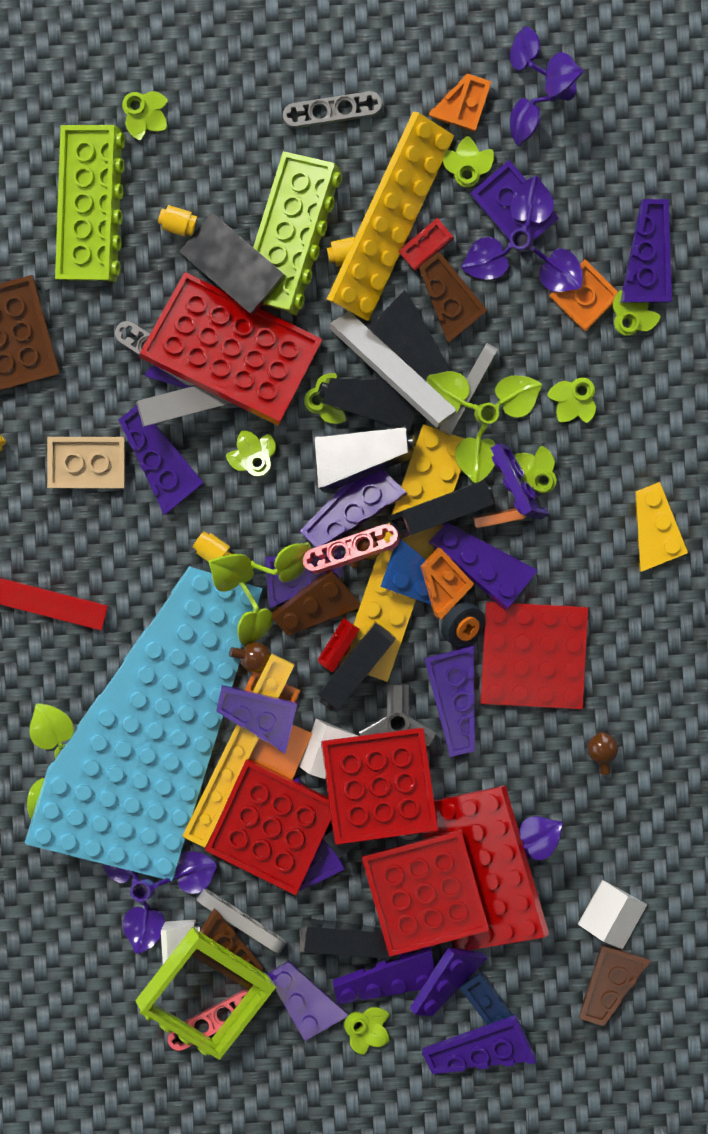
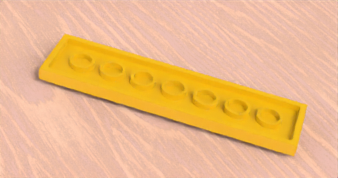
(390, 216)

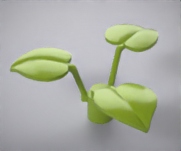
(517, 399)
(237, 568)
(47, 729)

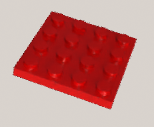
(534, 655)
(379, 786)
(271, 826)
(425, 893)

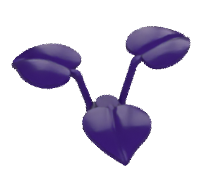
(559, 78)
(534, 204)
(540, 836)
(145, 925)

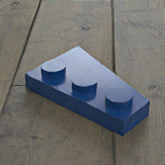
(405, 574)

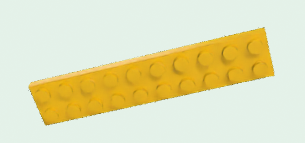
(428, 476)

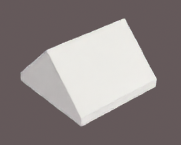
(312, 758)
(612, 914)

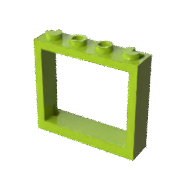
(238, 1019)

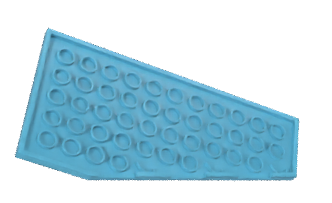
(146, 742)

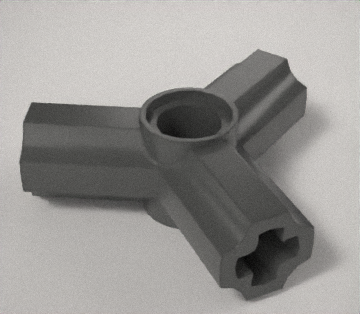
(398, 706)

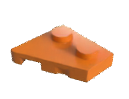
(463, 103)
(444, 582)

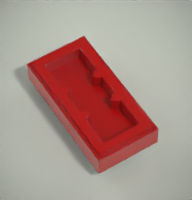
(426, 244)
(338, 645)

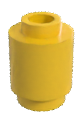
(177, 221)
(339, 250)
(210, 547)

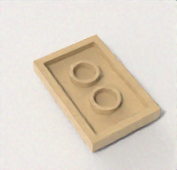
(85, 462)

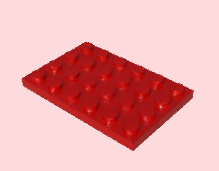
(229, 351)
(498, 866)

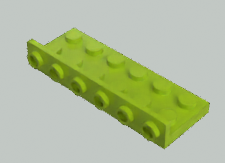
(89, 203)
(295, 223)

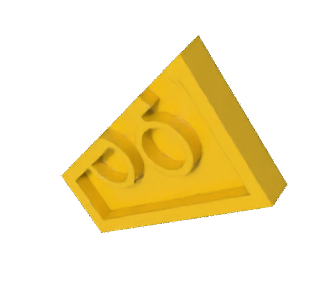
(657, 529)

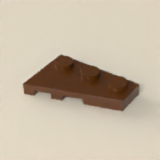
(450, 297)
(219, 931)
(610, 981)

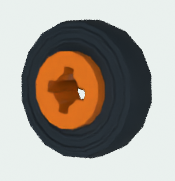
(463, 624)

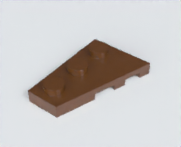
(316, 603)

